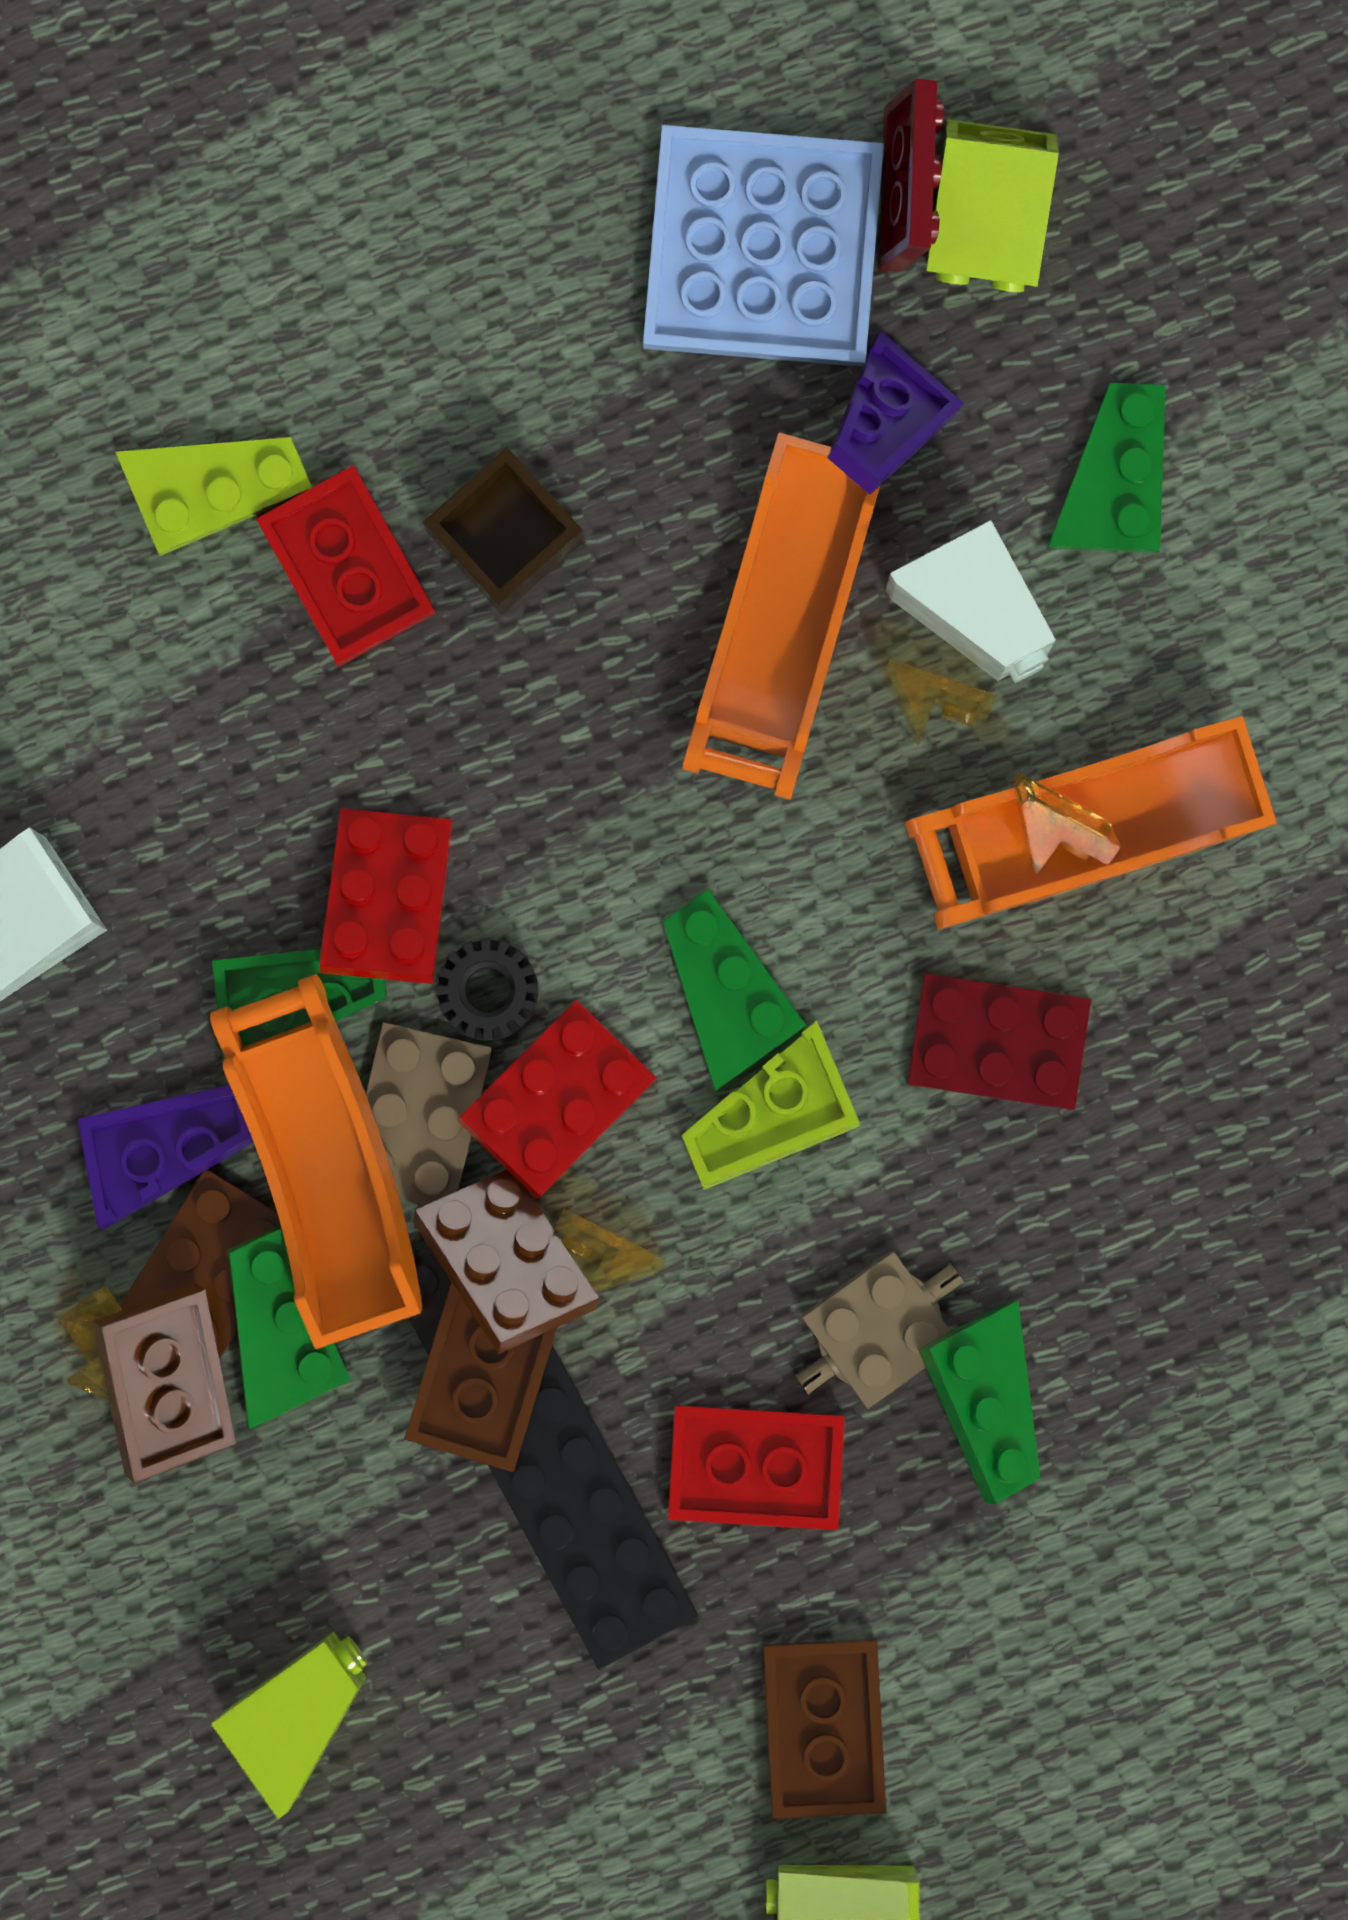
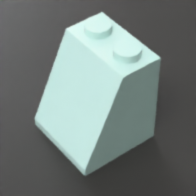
(976, 604)
(40, 911)

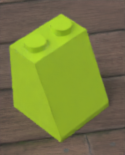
(993, 204)
(291, 1718)
(843, 1892)

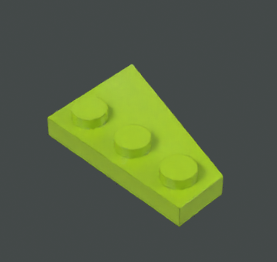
(210, 486)
(774, 1114)

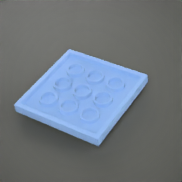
(763, 246)

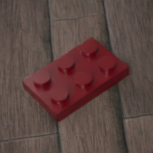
(909, 175)
(999, 1041)

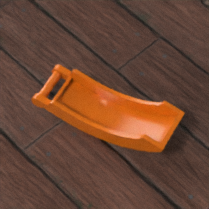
(783, 616)
(1157, 798)
(322, 1166)

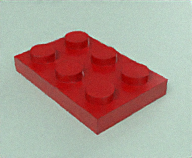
(346, 566)
(386, 896)
(557, 1099)
(756, 1467)

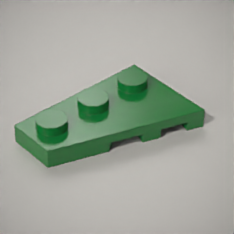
(1120, 476)
(261, 976)
(728, 990)
(275, 1349)
(988, 1399)

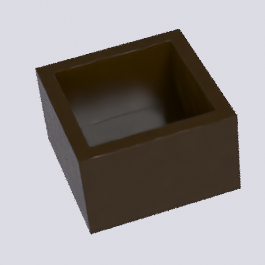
(504, 530)

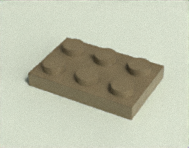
(416, 1096)

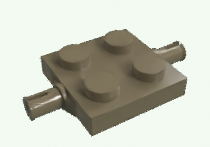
(875, 1327)

